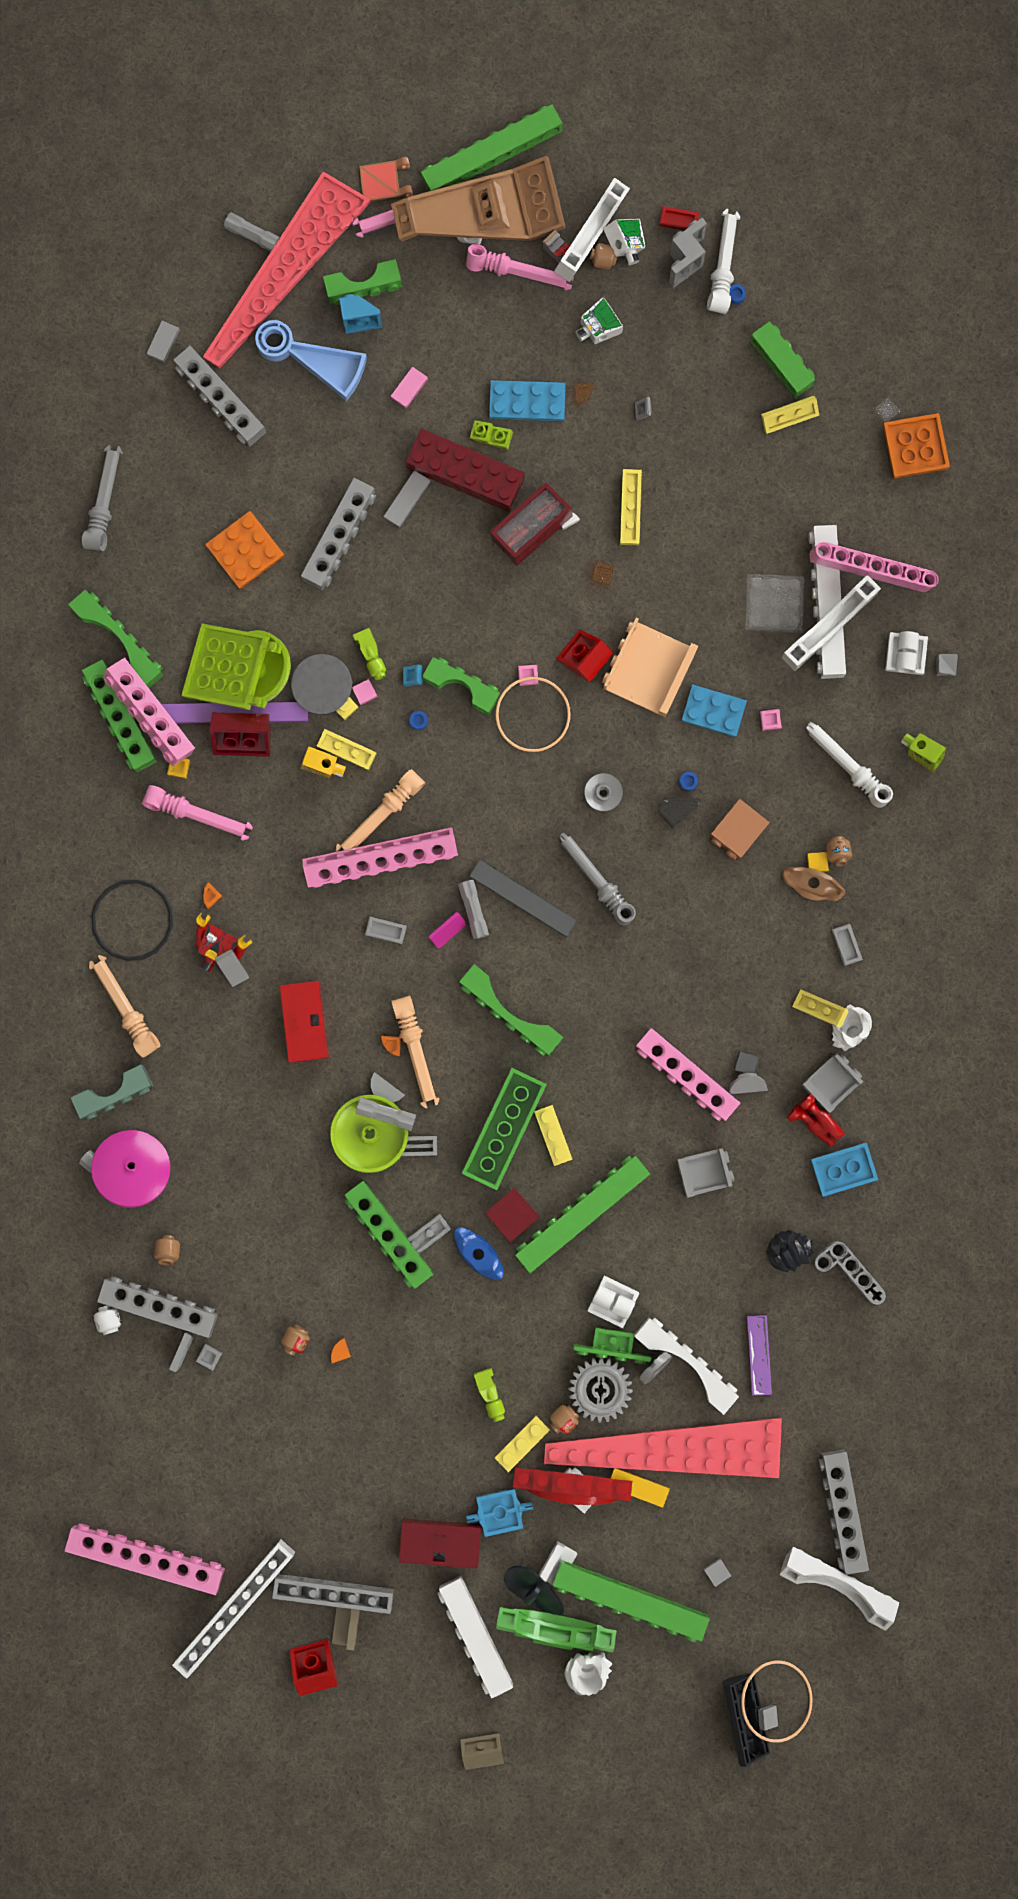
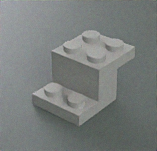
(687, 252)

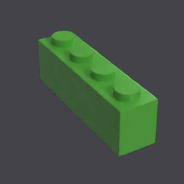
(782, 359)

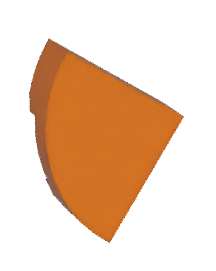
(210, 895)
(392, 1044)
(340, 1351)

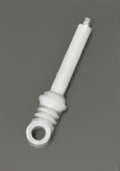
(721, 278)
(860, 776)

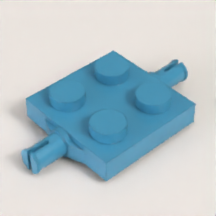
(499, 1512)

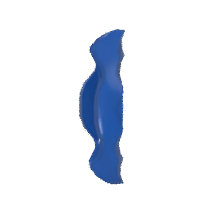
(467, 1242)

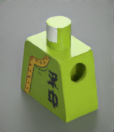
(930, 754)

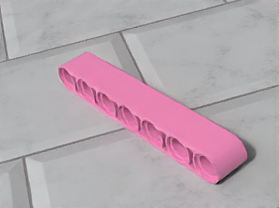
(882, 564)

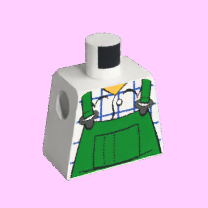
(626, 238)
(599, 323)

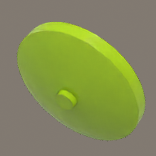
(274, 670)
(364, 1141)

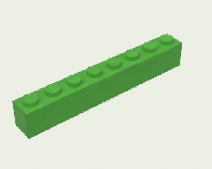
(493, 150)
(582, 1214)
(630, 1600)

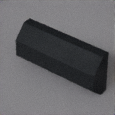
(748, 1745)

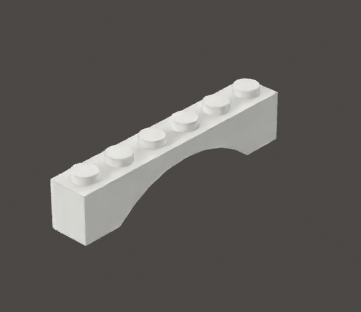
(591, 230)
(831, 623)
(717, 1392)
(875, 1606)

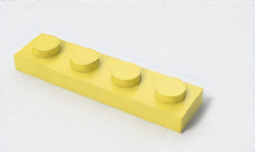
(630, 507)

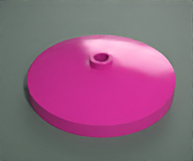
(130, 1186)

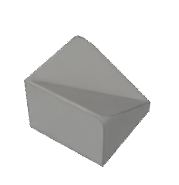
(946, 664)

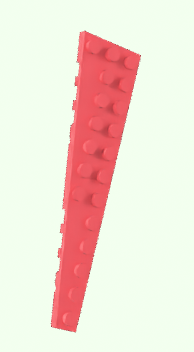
(312, 231)
(721, 1449)

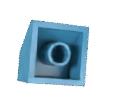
(359, 314)

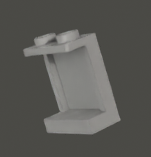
(832, 1082)
(705, 1172)

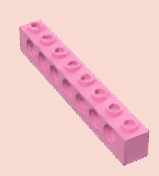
(369, 854)
(77, 1546)

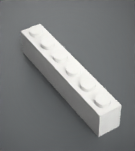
(476, 1637)

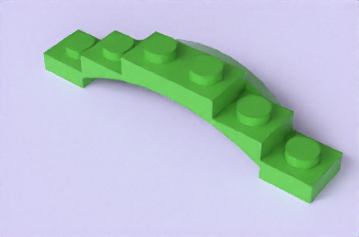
(556, 1630)

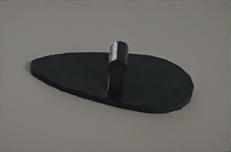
(532, 1589)

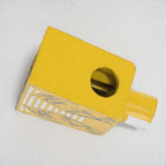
(313, 763)

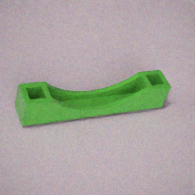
(89, 610)
(542, 1036)

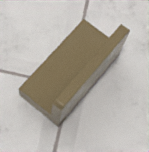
(346, 1627)
(482, 1751)

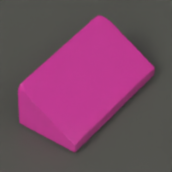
(447, 930)

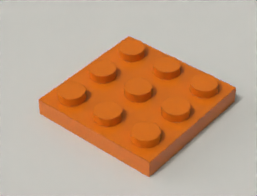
(916, 446)
(245, 550)

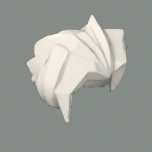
(853, 1030)
(587, 1673)

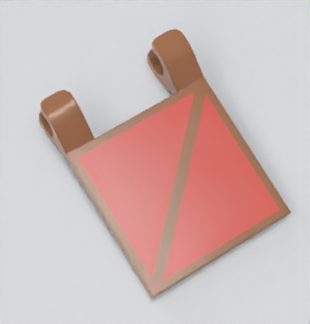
(381, 180)

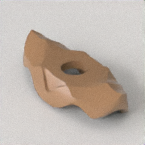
(826, 890)

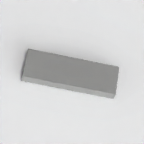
(407, 499)
(426, 1235)

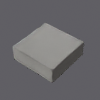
(209, 1357)
(717, 1572)
(768, 1717)

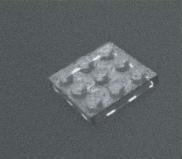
(774, 603)

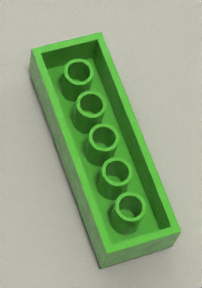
(504, 1129)

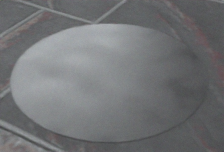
(321, 684)

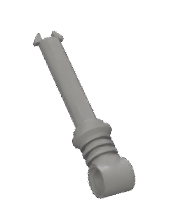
(95, 536)
(606, 891)

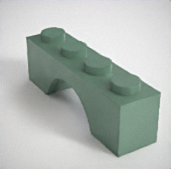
(134, 1082)

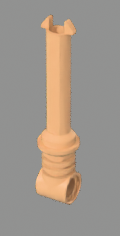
(392, 802)
(411, 1035)
(144, 1040)

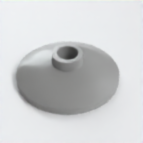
(610, 785)

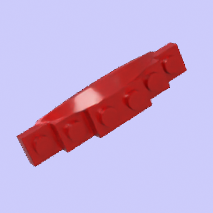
(572, 1488)

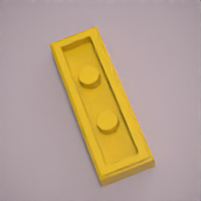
(643, 1488)

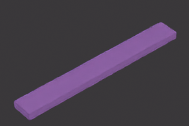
(202, 712)

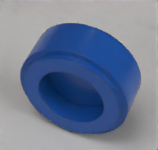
(737, 293)
(418, 720)
(688, 781)

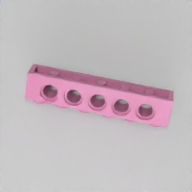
(148, 702)
(728, 1102)

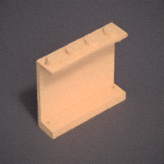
(649, 668)

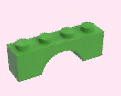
(385, 279)
(440, 674)

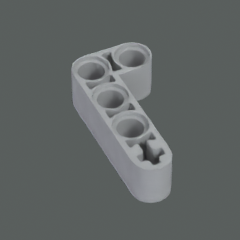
(853, 1274)

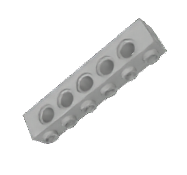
(190, 359)
(356, 490)
(109, 1297)
(858, 1561)
(333, 1593)

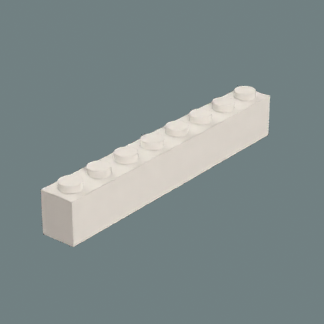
(827, 596)
(233, 1608)

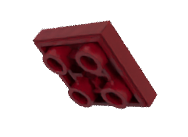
(512, 1215)

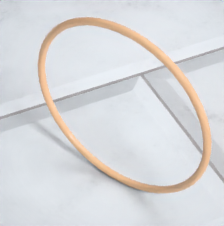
(497, 711)
(743, 1696)

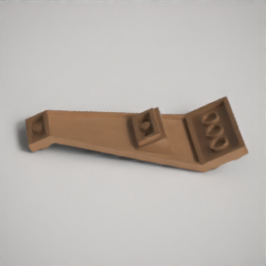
(520, 200)

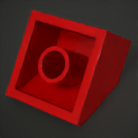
(585, 655)
(313, 1667)

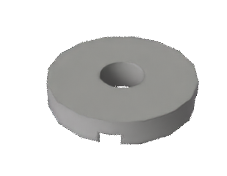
(655, 1368)

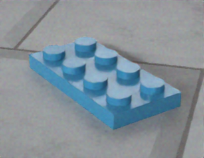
(527, 400)

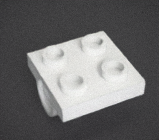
(906, 653)
(613, 1301)

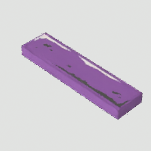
(759, 1355)

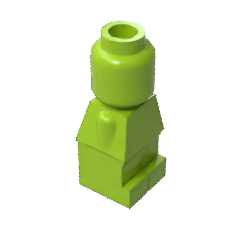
(370, 652)
(488, 1391)

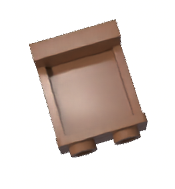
(738, 830)

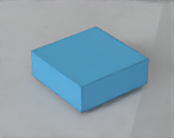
(412, 675)

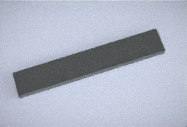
(523, 898)

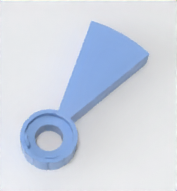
(334, 367)

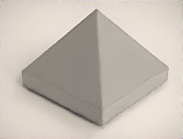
(643, 408)

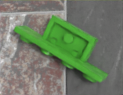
(612, 1343)

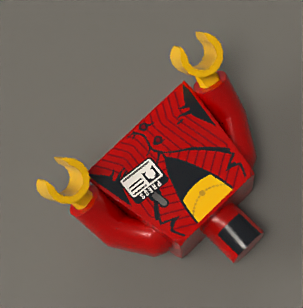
(214, 942)

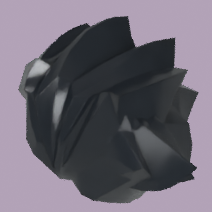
(789, 1251)

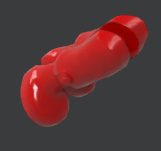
(823, 1126)

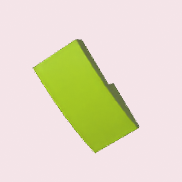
(491, 435)

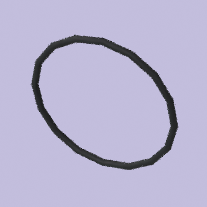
(138, 957)

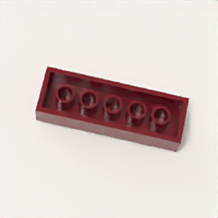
(465, 470)

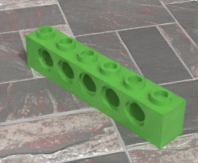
(144, 757)
(363, 1191)

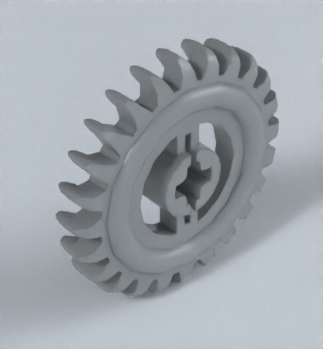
(600, 1409)

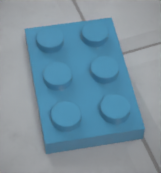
(714, 711)
(844, 1169)

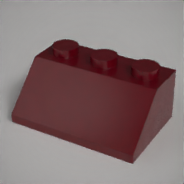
(240, 734)

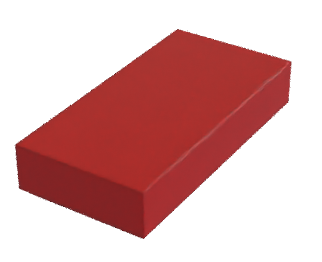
(677, 218)

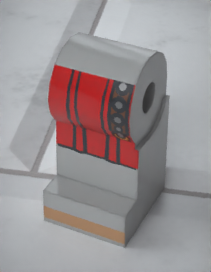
(555, 246)

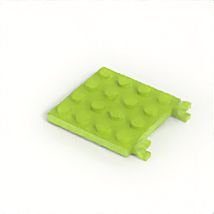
(227, 667)

